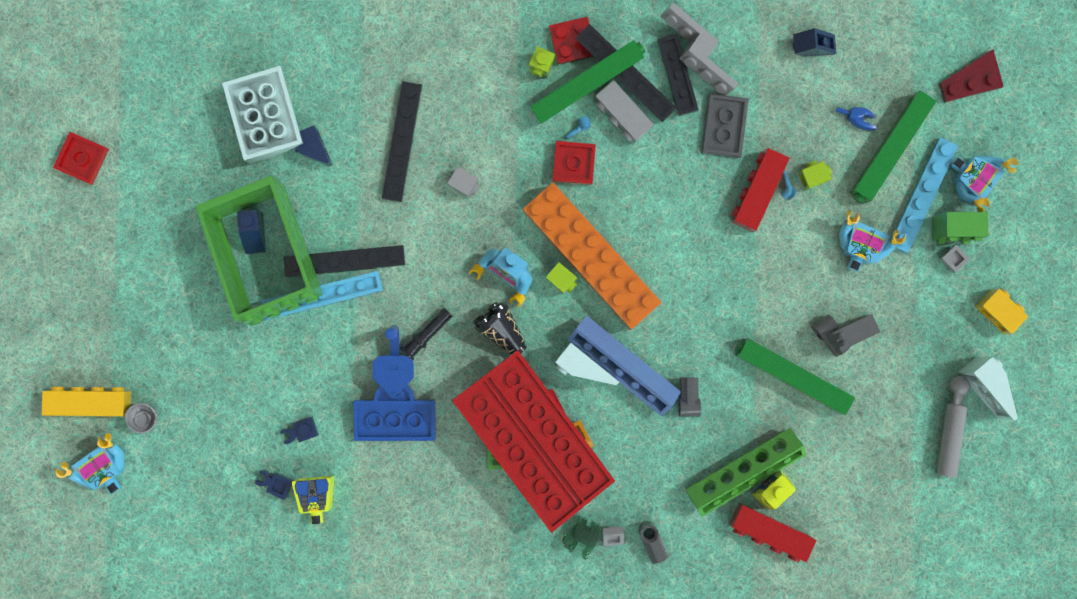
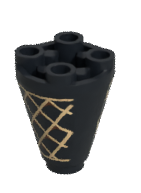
(500, 328)

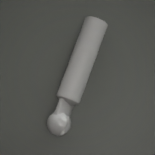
(953, 429)

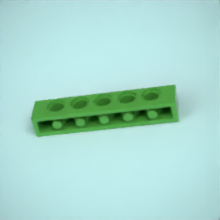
(740, 481)

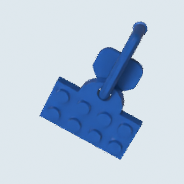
(393, 415)

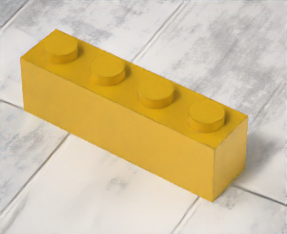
(85, 403)

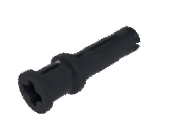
(419, 340)

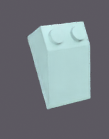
(580, 365)
(991, 385)

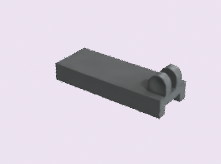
(854, 332)

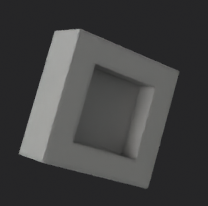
(954, 259)
(613, 536)

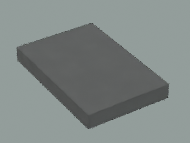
(725, 125)

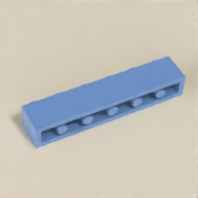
(624, 366)

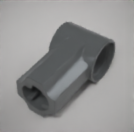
(825, 326)
(689, 400)
(653, 543)

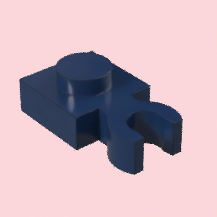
(302, 430)
(277, 485)

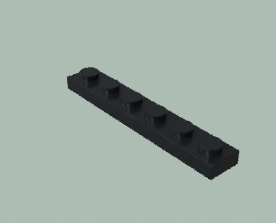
(630, 78)
(402, 141)
(349, 260)

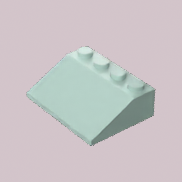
(262, 114)

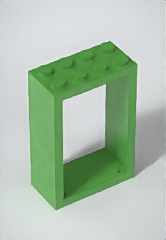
(210, 216)

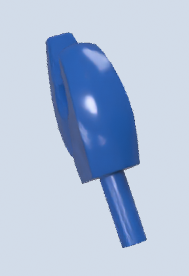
(856, 115)

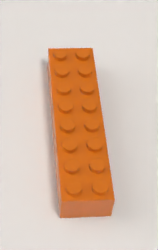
(591, 256)

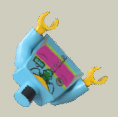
(978, 177)
(865, 243)
(508, 268)
(98, 467)

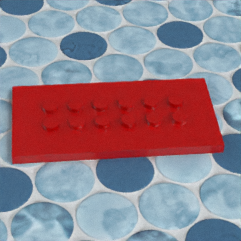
(533, 441)

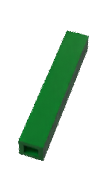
(588, 81)
(892, 147)
(794, 376)

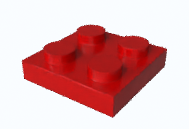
(565, 43)
(81, 158)
(574, 162)

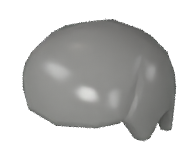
(138, 420)

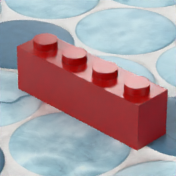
(760, 189)
(772, 532)

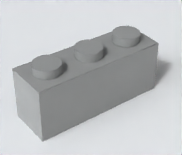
(623, 112)

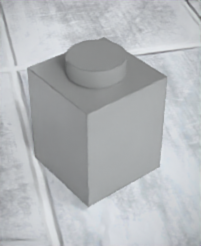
(464, 182)

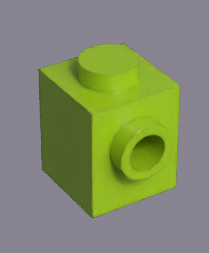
(541, 62)
(815, 174)
(562, 278)

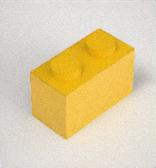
(1002, 311)

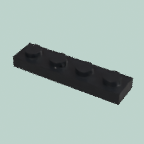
(677, 75)

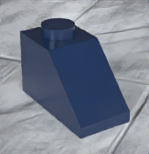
(814, 43)
(313, 146)
(251, 231)

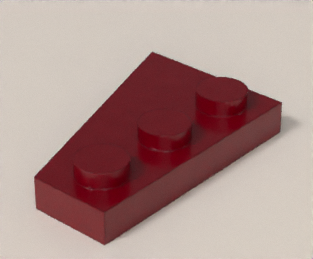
(974, 79)

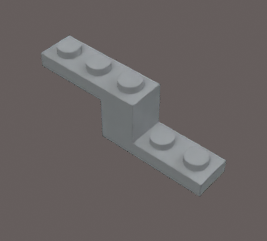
(699, 49)

